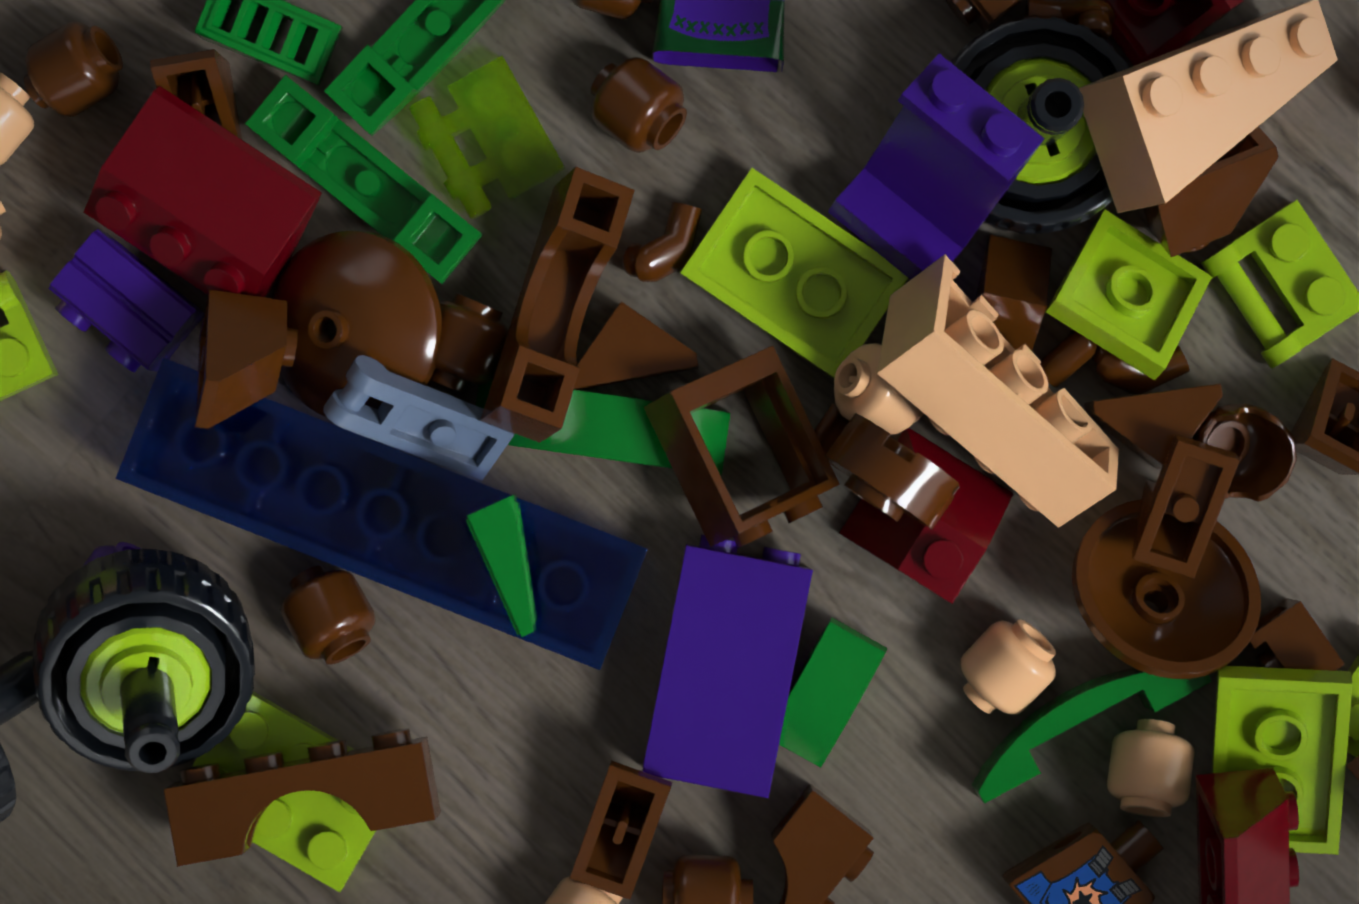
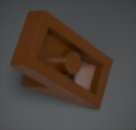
(1183, 505)

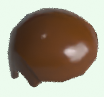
(1259, 441)

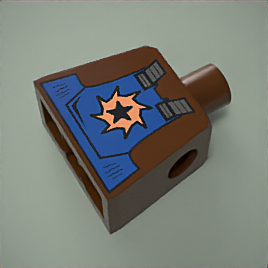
(1087, 869)

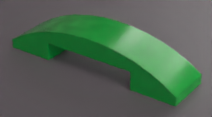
(407, 58)
(363, 178)
(619, 430)
(1011, 759)

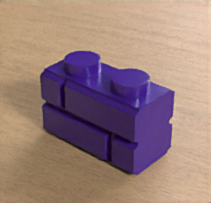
(125, 302)

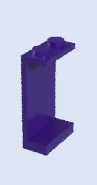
(936, 170)
(728, 667)

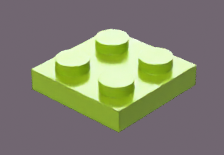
(1129, 294)

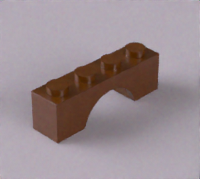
(540, 348)
(219, 813)
(819, 848)

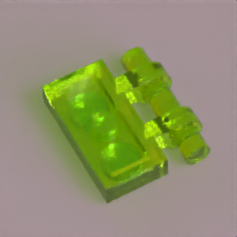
(505, 129)

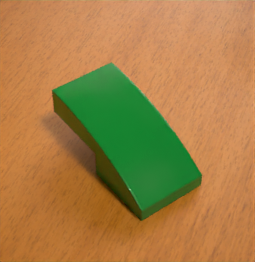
(828, 690)

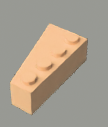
(1191, 106)
(993, 398)

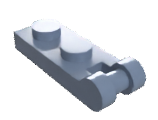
(416, 419)

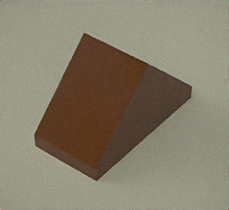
(202, 82)
(1016, 286)
(632, 350)
(1150, 420)
(1330, 421)
(620, 829)

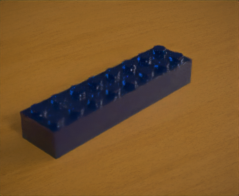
(377, 513)

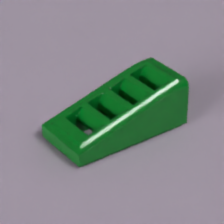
(313, 70)
(503, 548)

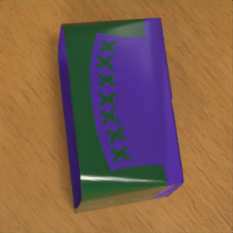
(721, 34)

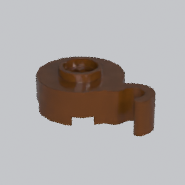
(884, 469)

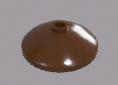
(377, 302)
(1199, 619)

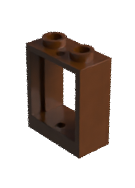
(784, 427)

